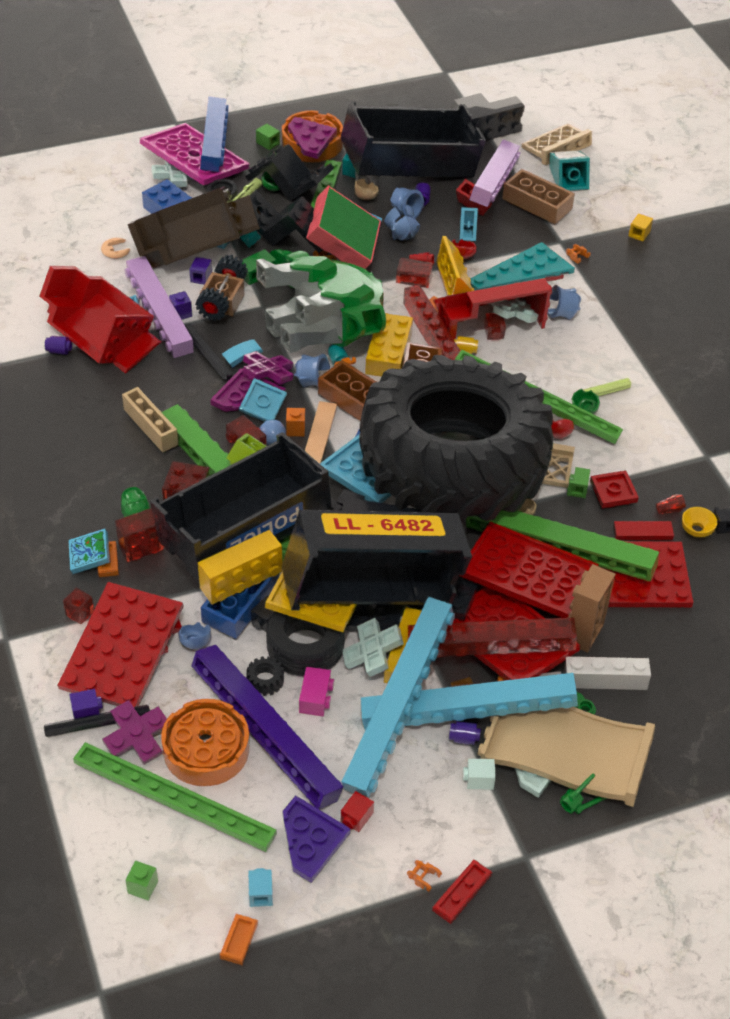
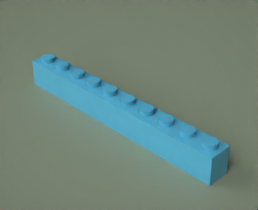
(398, 698)
(485, 699)

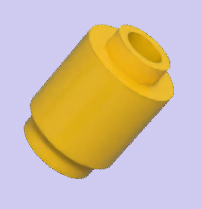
(467, 344)

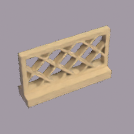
(566, 141)
(564, 454)

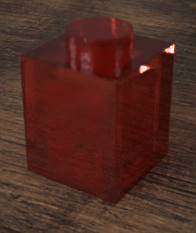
(494, 326)
(78, 605)

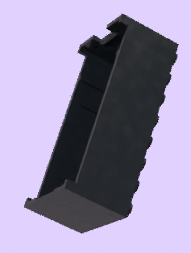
(412, 141)

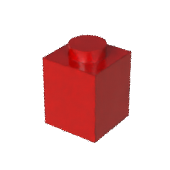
(357, 811)

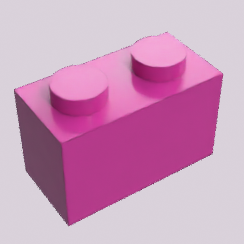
(315, 691)

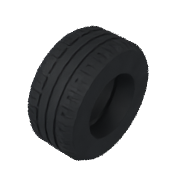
(298, 656)

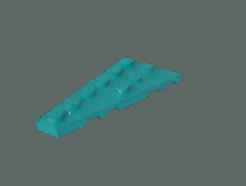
(526, 266)

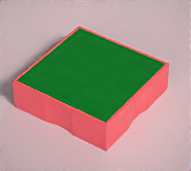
(343, 228)

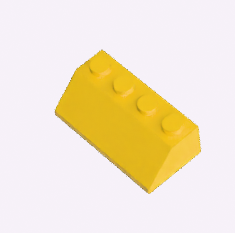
(452, 269)

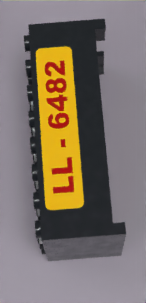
(374, 557)

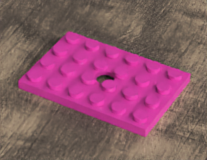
(180, 141)

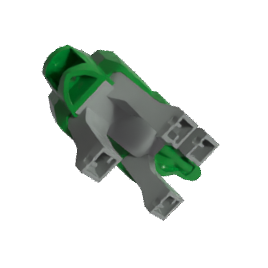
(330, 303)

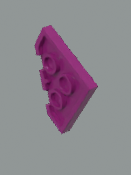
(311, 136)
(234, 391)

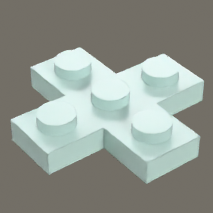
(170, 172)
(516, 307)
(372, 647)

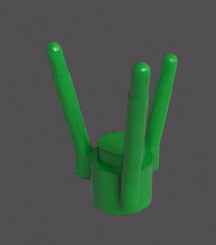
(572, 800)

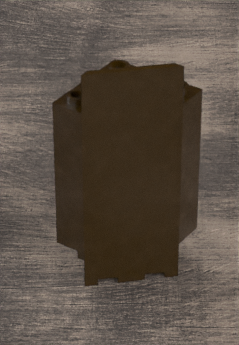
(192, 226)

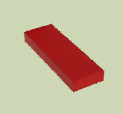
(643, 530)
(462, 891)

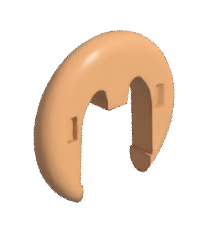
(108, 250)

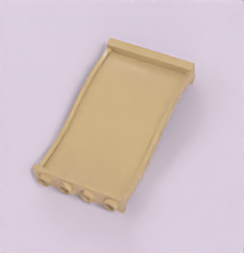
(571, 746)

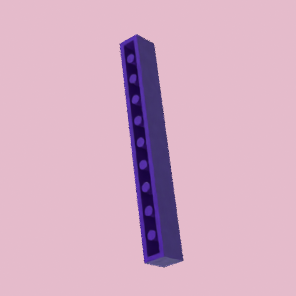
(268, 727)

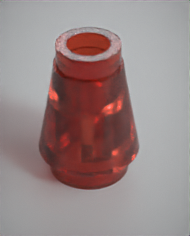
(674, 503)

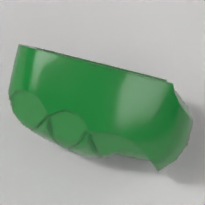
(133, 501)

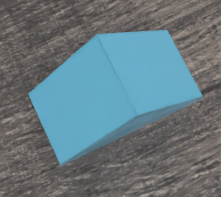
(468, 224)

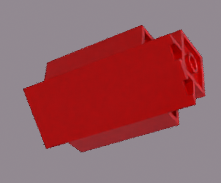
(465, 305)
(97, 317)

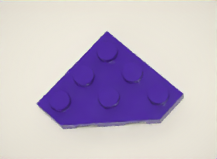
(311, 837)

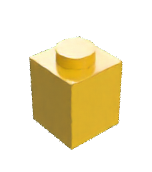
(640, 227)

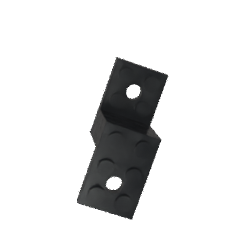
(289, 171)
(276, 225)

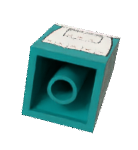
(570, 169)

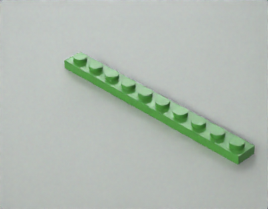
(569, 411)
(175, 796)

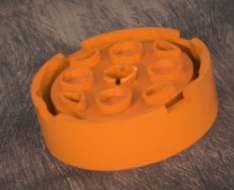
(334, 146)
(208, 761)

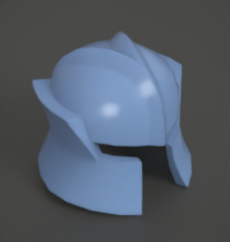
(403, 197)
(405, 227)
(568, 302)
(308, 368)

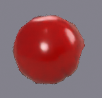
(466, 248)
(562, 428)

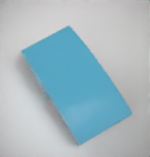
(236, 353)

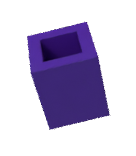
(200, 270)
(182, 304)
(85, 703)

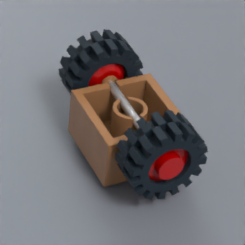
(223, 289)

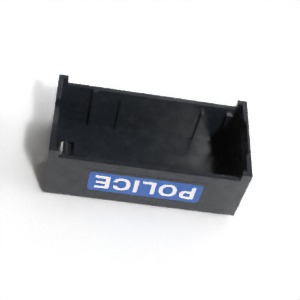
(242, 502)

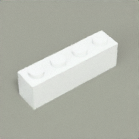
(609, 672)

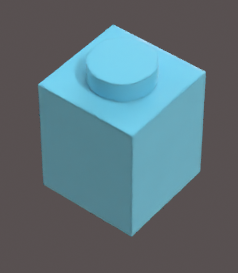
(260, 887)

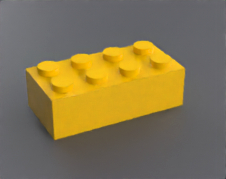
(389, 346)
(240, 567)

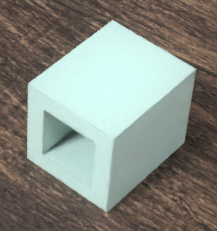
(480, 774)

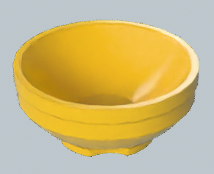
(699, 517)

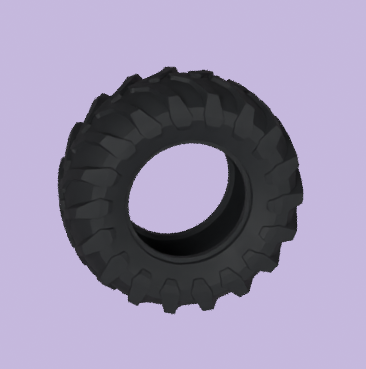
(450, 474)

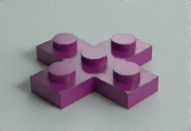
(274, 368)
(135, 732)

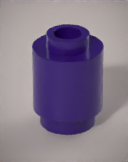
(425, 189)
(58, 345)
(464, 733)

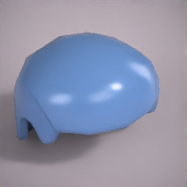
(271, 429)
(194, 636)

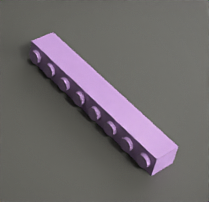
(495, 173)
(159, 305)

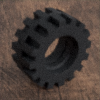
(266, 666)

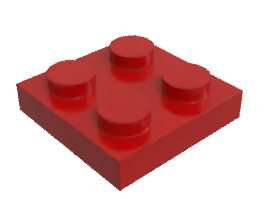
(614, 489)

